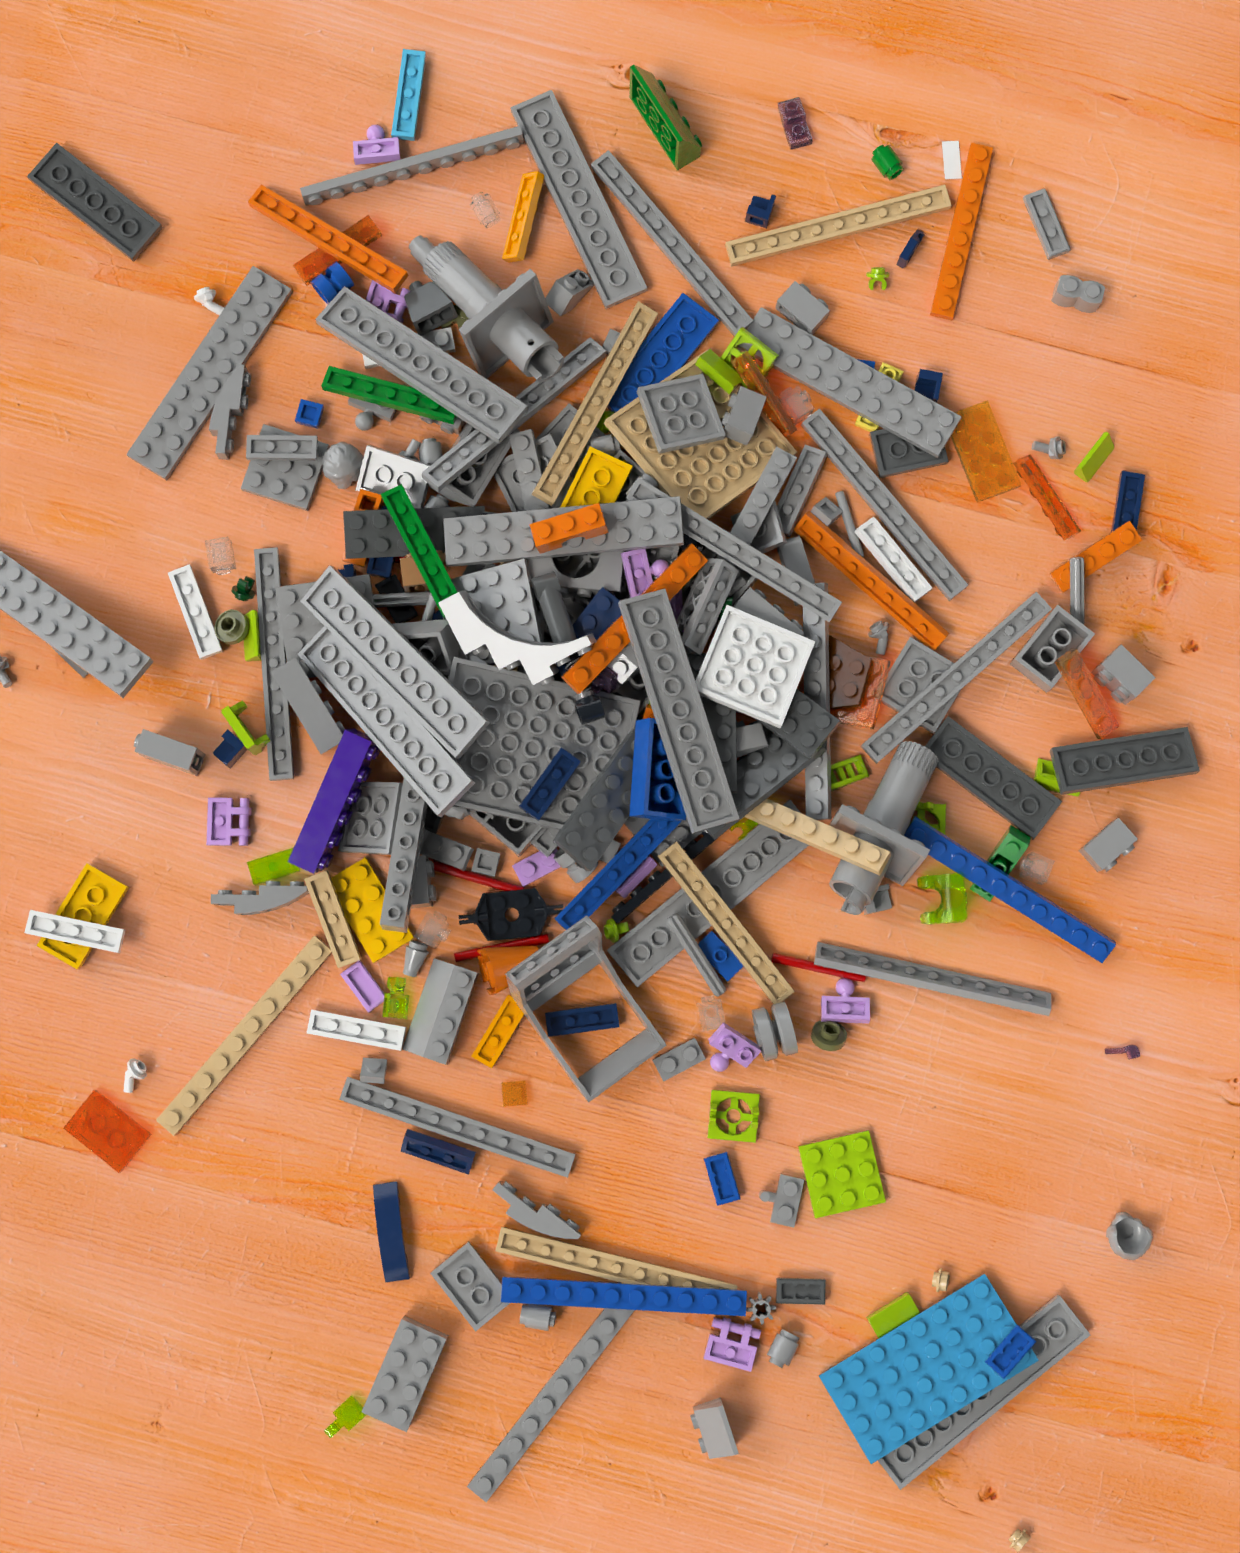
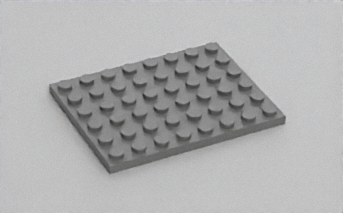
(524, 736)

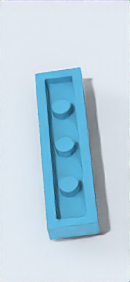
(408, 94)

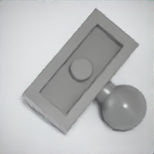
(364, 420)

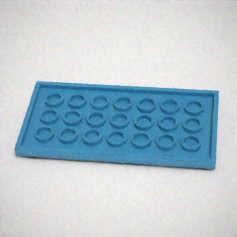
(923, 1369)

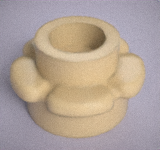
(941, 1280)
(1019, 1539)

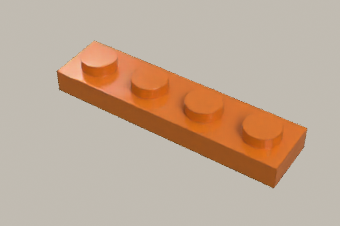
(1099, 554)

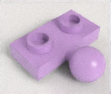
(376, 148)
(638, 571)
(843, 1007)
(732, 1046)

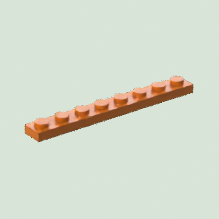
(961, 231)
(328, 238)
(871, 581)
(616, 636)

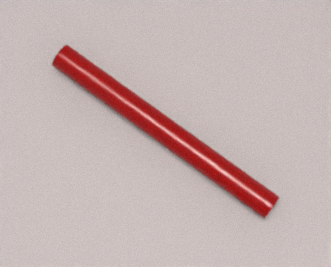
(475, 877)
(531, 941)
(809, 965)

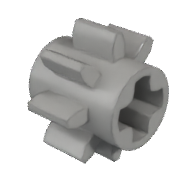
(760, 1301)

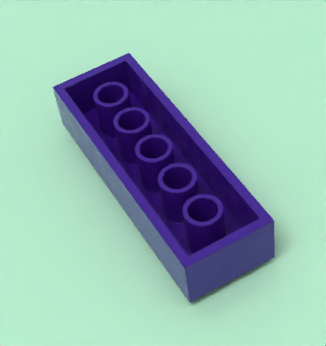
(334, 801)

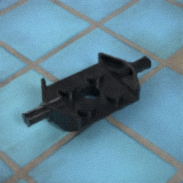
(492, 909)

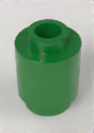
(887, 162)

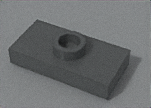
(800, 1291)

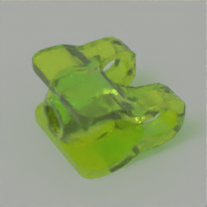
(953, 898)

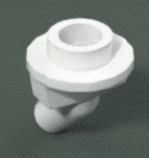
(205, 297)
(135, 1069)

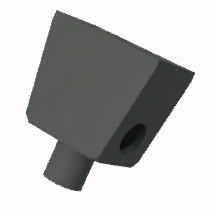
(428, 307)

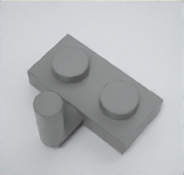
(785, 1200)

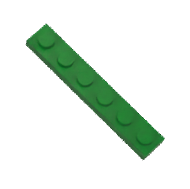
(384, 394)
(419, 544)

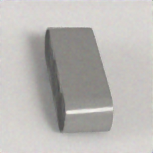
(794, 558)

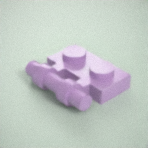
(382, 297)
(220, 822)
(729, 1351)

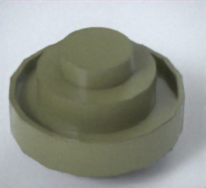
(231, 627)
(828, 1035)

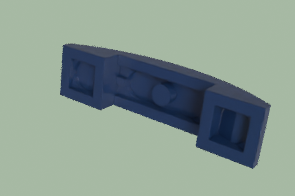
(390, 1232)

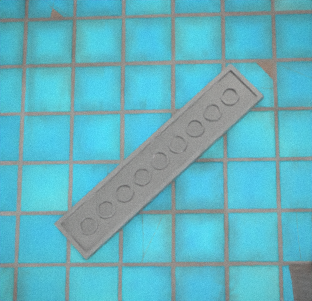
(579, 199)
(422, 365)
(200, 382)
(854, 384)
(509, 535)
(69, 628)
(395, 662)
(678, 711)
(388, 723)
(732, 877)
(1055, 1333)

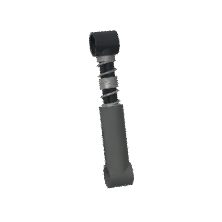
(561, 629)

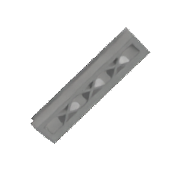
(706, 605)

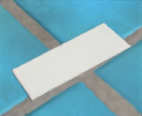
(951, 160)

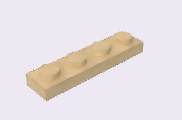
(332, 918)

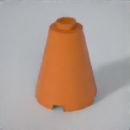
(498, 961)

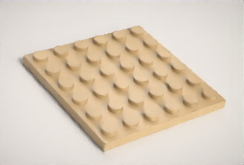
(704, 474)

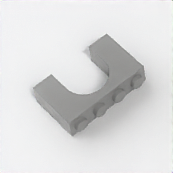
(606, 574)

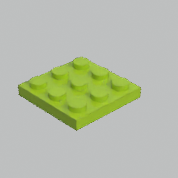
(841, 1174)

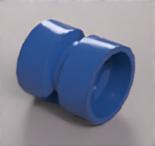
(332, 282)

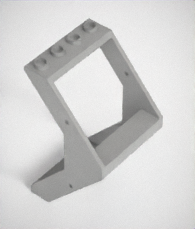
(556, 968)

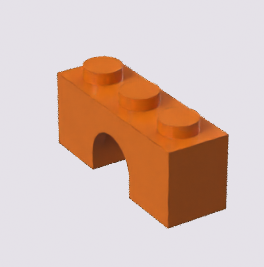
(583, 522)

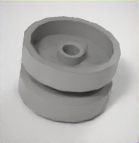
(770, 1032)

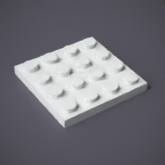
(753, 666)

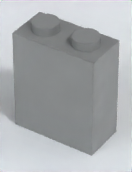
(169, 752)

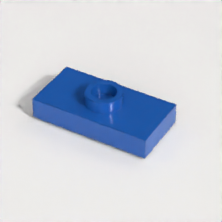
(720, 956)
(722, 1178)
(1010, 1351)

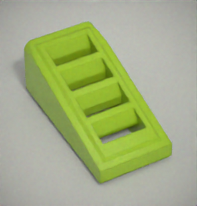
(861, 769)

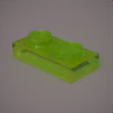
(271, 867)

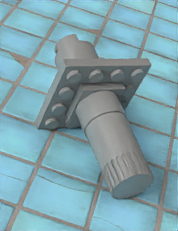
(499, 322)
(885, 827)

